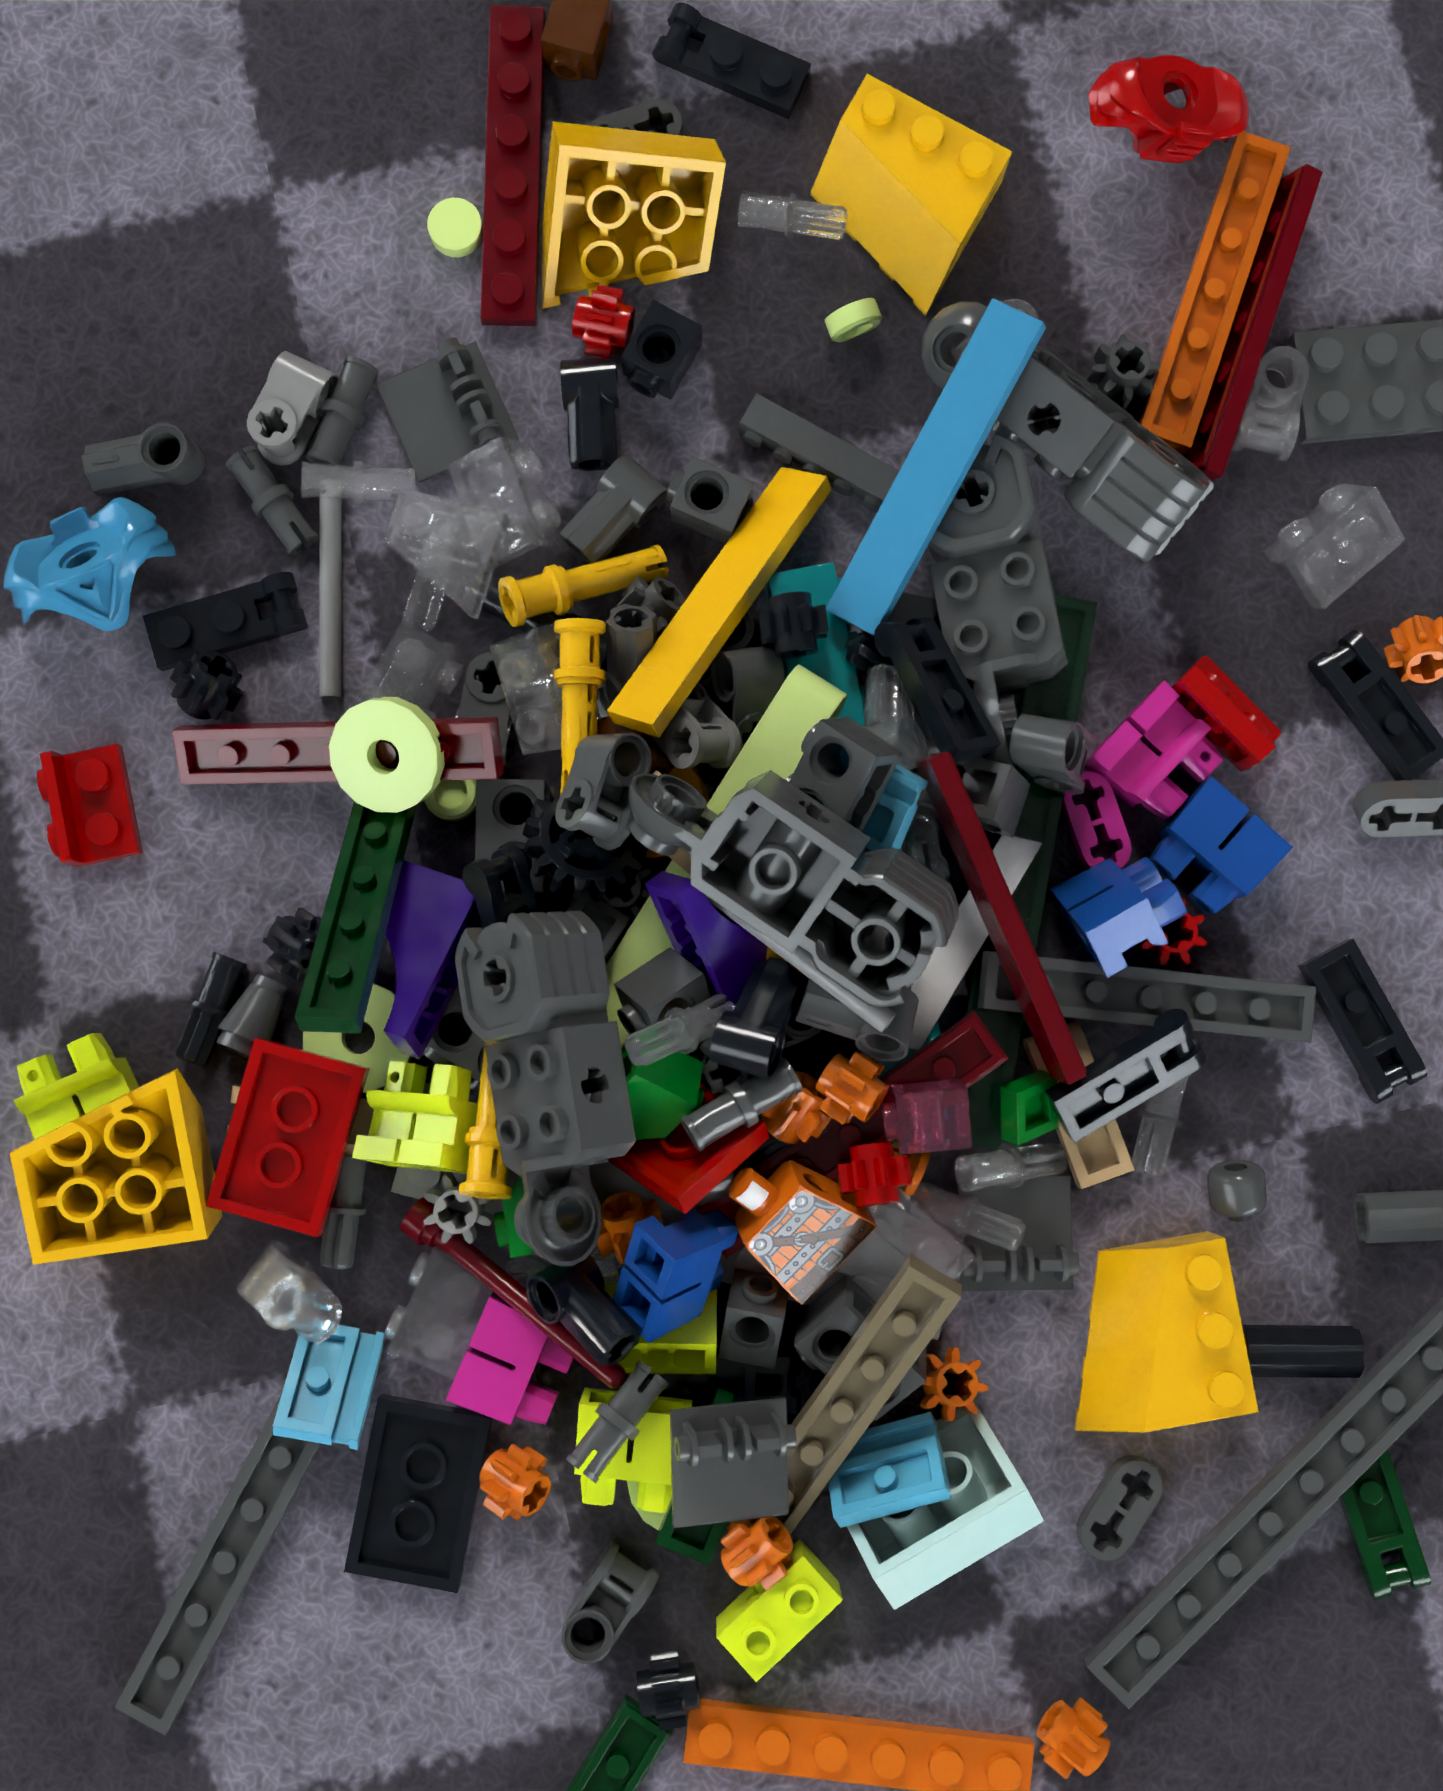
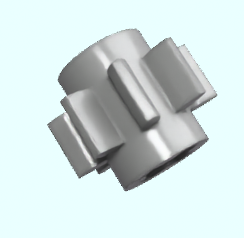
(455, 1223)

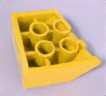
(909, 185)
(626, 207)
(119, 1176)
(1164, 1338)

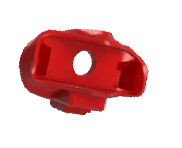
(1134, 98)

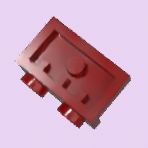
(1236, 722)
(89, 805)

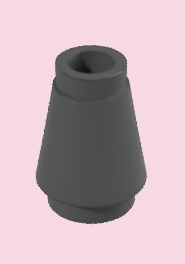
(252, 1016)

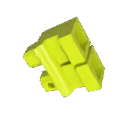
(55, 1100)
(418, 1127)
(645, 1463)

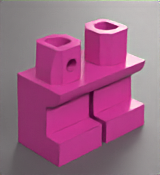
(1149, 747)
(500, 1367)

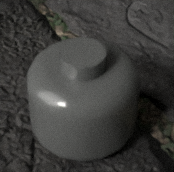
(1237, 1189)

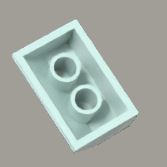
(933, 1542)

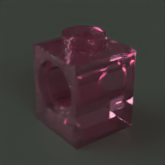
(928, 1116)

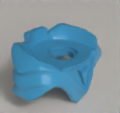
(86, 563)

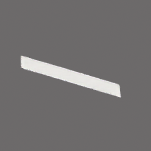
(951, 962)

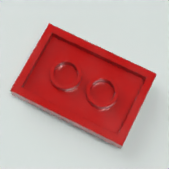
(287, 1137)
(682, 1173)

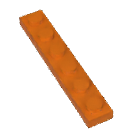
(1214, 289)
(855, 1749)

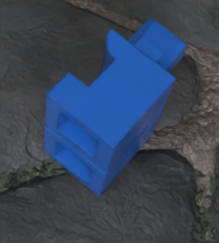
(1195, 838)
(1118, 909)
(673, 1270)

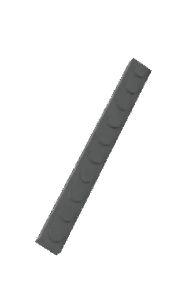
(1273, 1514)

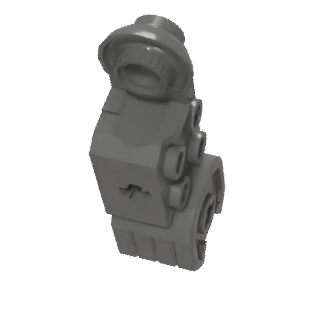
(1123, 473)
(997, 586)
(804, 880)
(554, 1069)

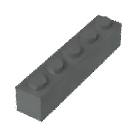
(817, 451)

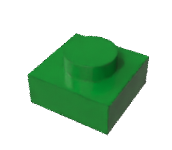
(1026, 1108)

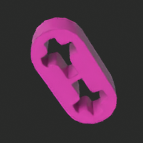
(1107, 818)

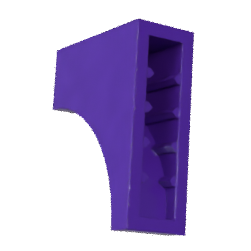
(424, 935)
(704, 936)

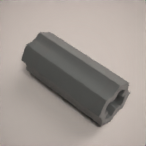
(1399, 1216)

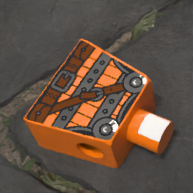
(798, 1224)

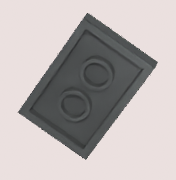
(1372, 381)

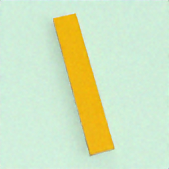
(719, 602)

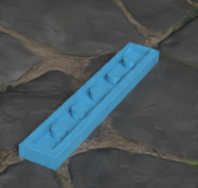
(936, 466)

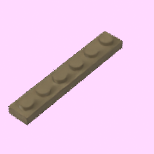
(865, 1379)

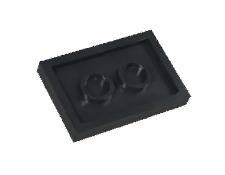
(418, 1493)

